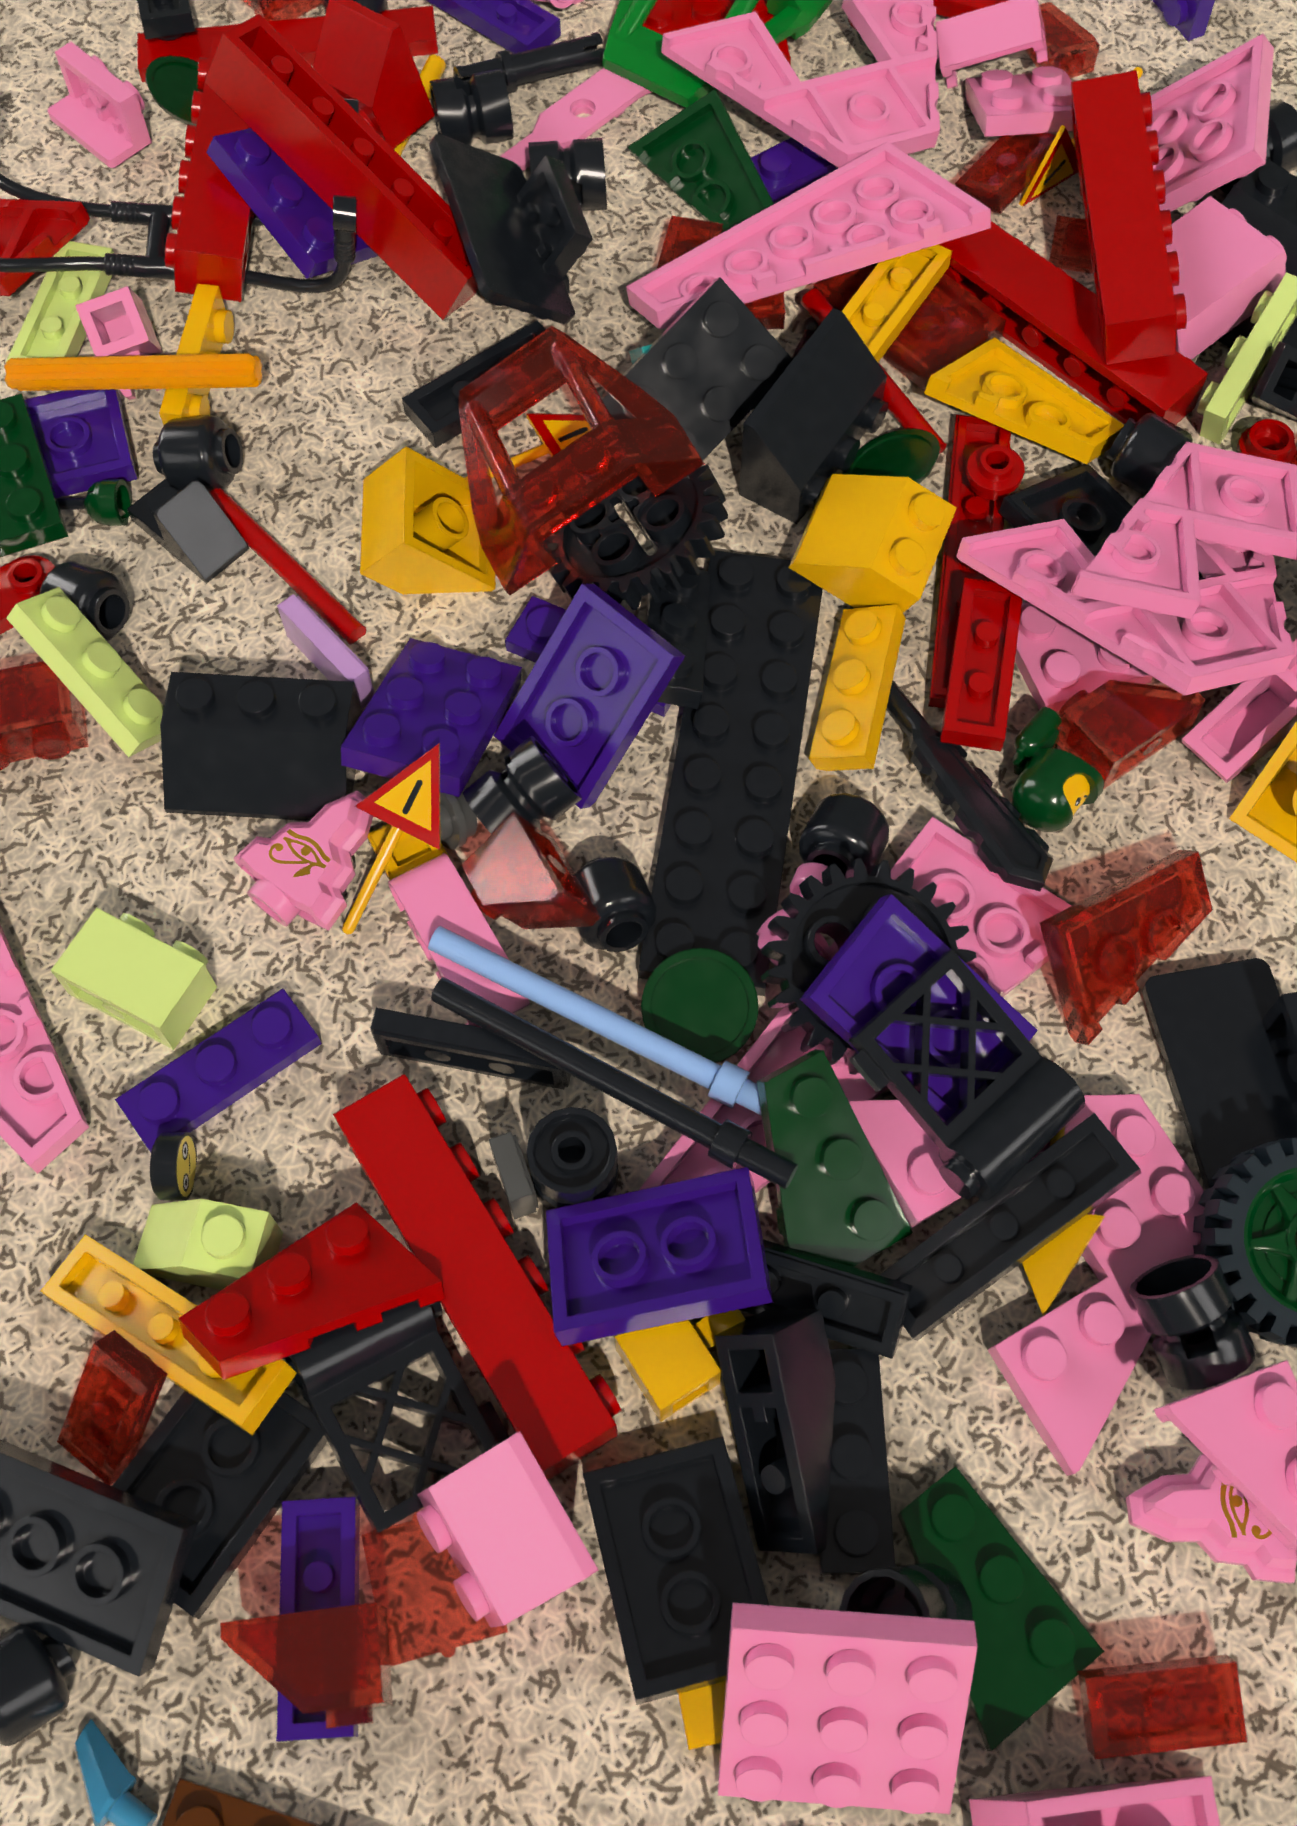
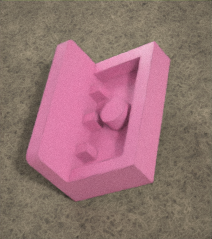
(99, 109)

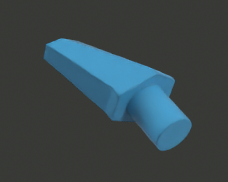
(108, 1783)

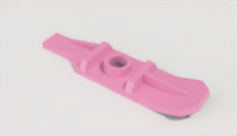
(600, 96)

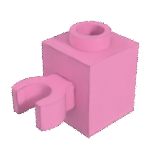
(119, 327)

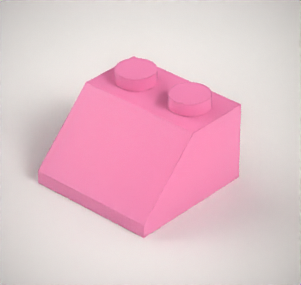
(504, 1533)

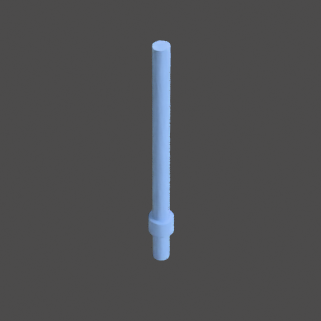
(726, 1082)

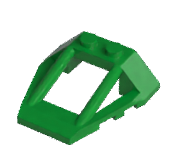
(637, 55)

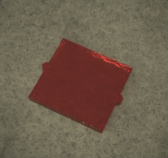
(419, 1595)

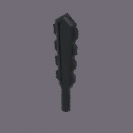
(981, 814)

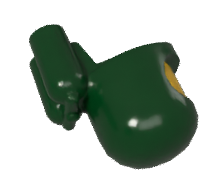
(1050, 780)

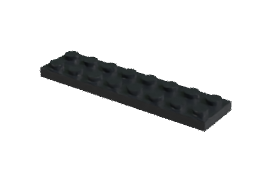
(736, 766)

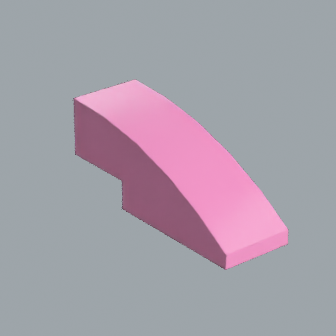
(1247, 723)

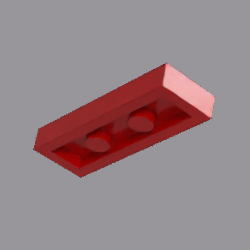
(982, 666)

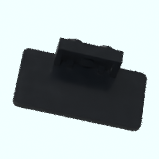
(514, 230)
(1227, 1056)

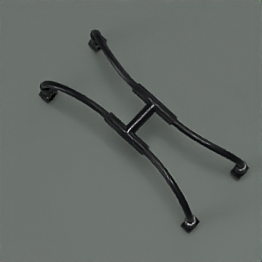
(159, 221)

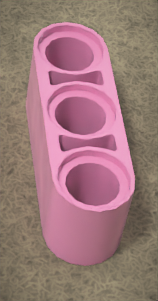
(438, 897)

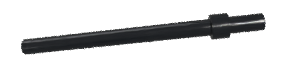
(726, 1141)

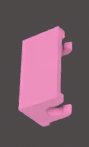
(989, 35)

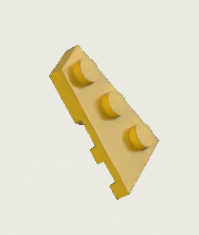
(1025, 400)

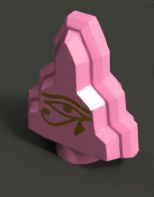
(307, 863)
(1214, 1516)

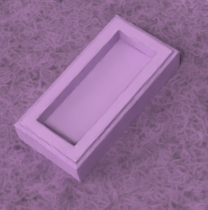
(324, 647)

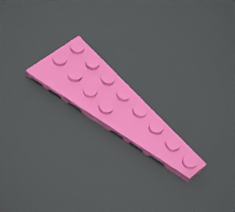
(1007, 949)

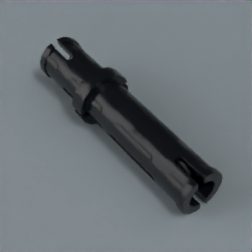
(540, 62)

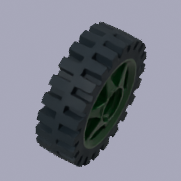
(1252, 1232)

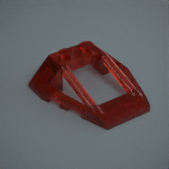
(578, 475)

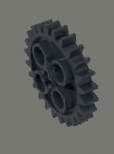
(605, 552)
(836, 911)

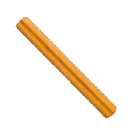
(134, 372)

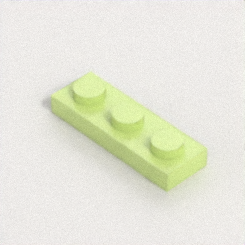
(53, 321)
(1248, 360)
(90, 669)

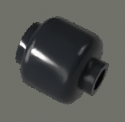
(198, 450)
(1145, 450)
(95, 593)
(844, 830)
(621, 901)
(31, 1682)

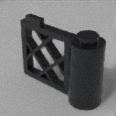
(1002, 1121)
(351, 1362)

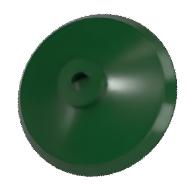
(172, 85)
(898, 454)
(701, 1003)

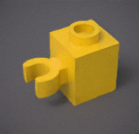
(675, 1360)

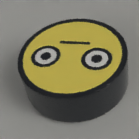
(173, 1166)

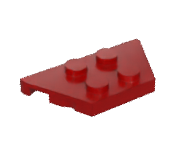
(35, 231)

